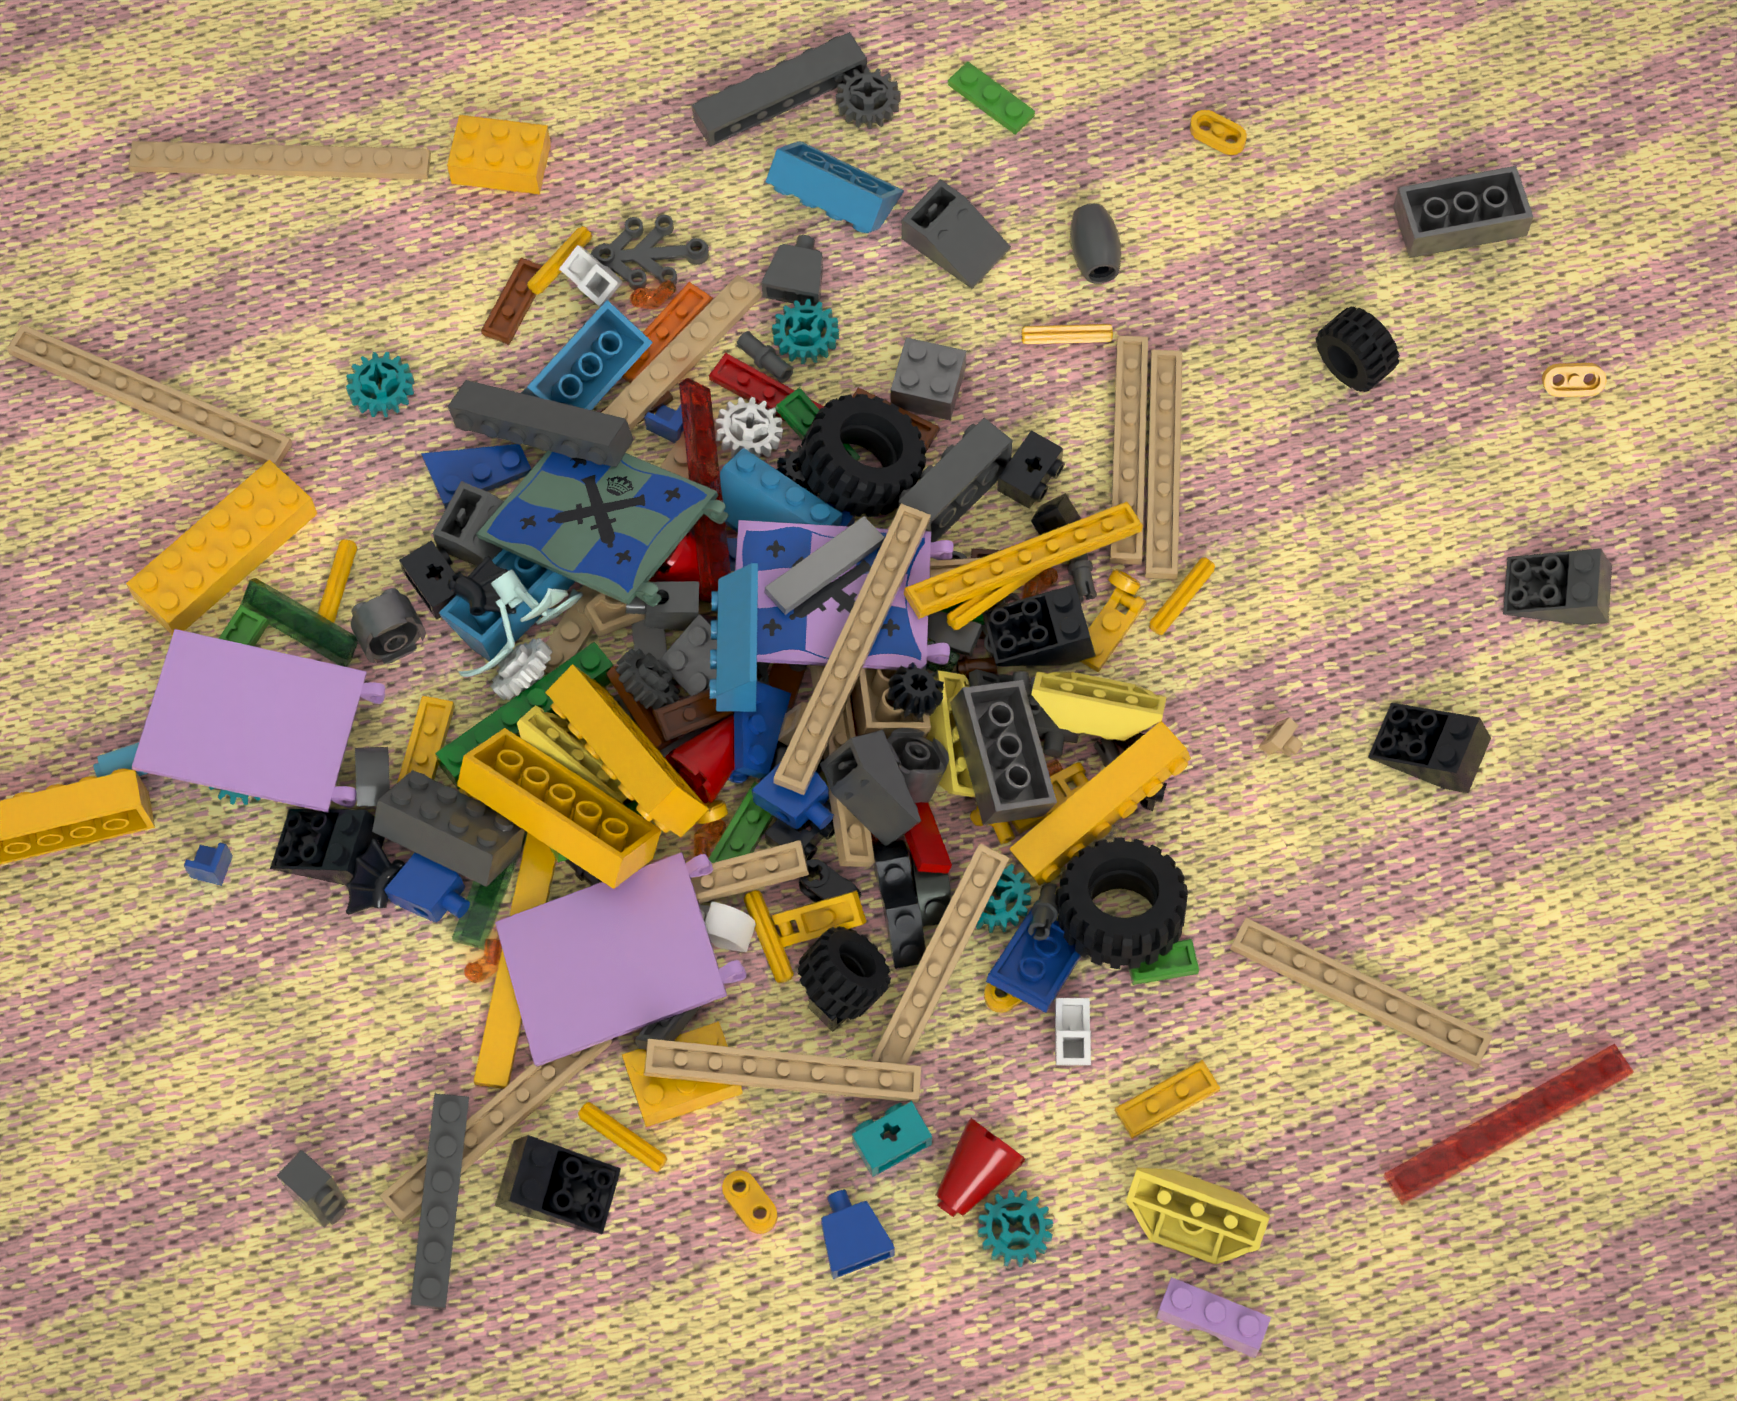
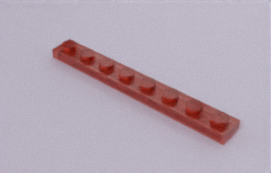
(704, 470)
(1508, 1124)

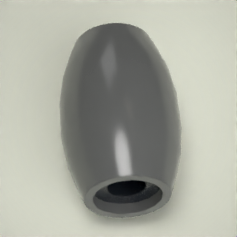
(1095, 243)

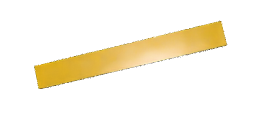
(1022, 560)
(504, 1017)

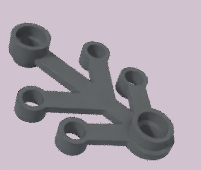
(646, 253)

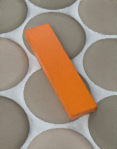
(669, 324)

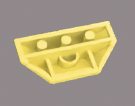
(1097, 704)
(944, 729)
(552, 737)
(1195, 1215)

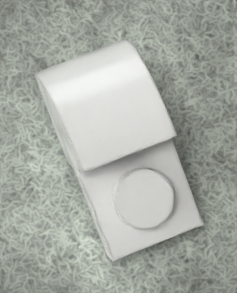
(590, 275)
(728, 926)
(1072, 1032)

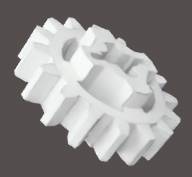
(749, 428)
(521, 668)

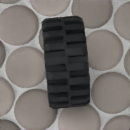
(879, 430)
(1114, 938)

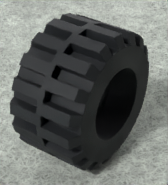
(1357, 349)
(844, 973)

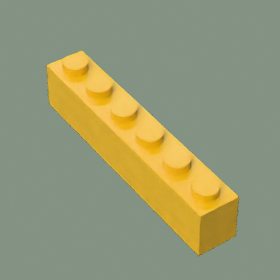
(1101, 803)

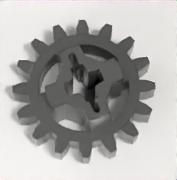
(868, 97)
(647, 679)

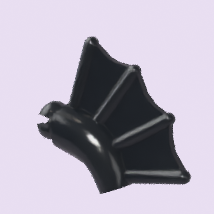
(477, 588)
(370, 878)

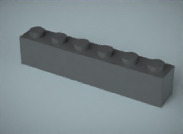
(778, 89)
(541, 423)
(439, 1202)

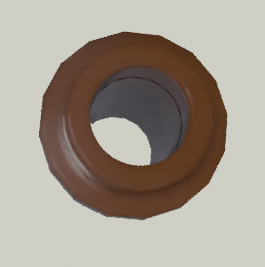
(966, 665)

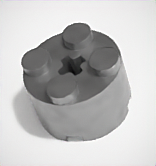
(387, 626)
(919, 761)

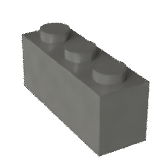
(313, 1189)

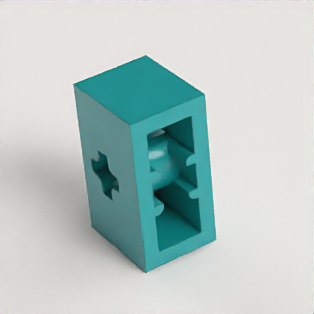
(882, 1153)

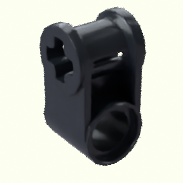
(830, 882)

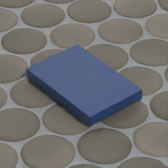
(1033, 967)

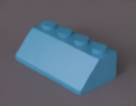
(832, 186)
(591, 360)
(762, 493)
(487, 632)
(736, 640)

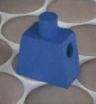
(791, 806)
(428, 889)
(853, 1236)

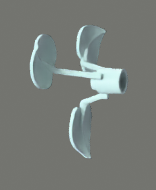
(513, 593)

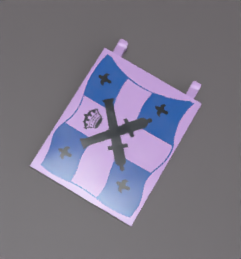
(814, 626)

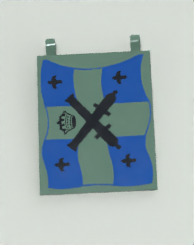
(601, 521)

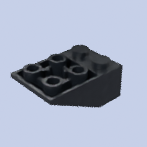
(1040, 630)
(1432, 745)
(324, 843)
(557, 1185)

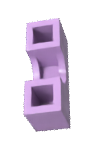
(1201, 1310)

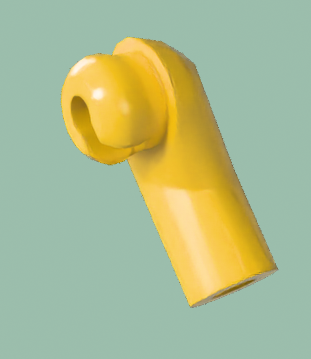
(1002, 830)

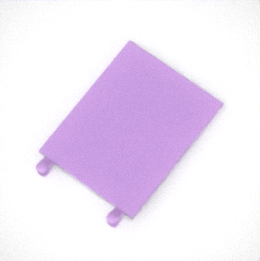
(253, 721)
(613, 959)

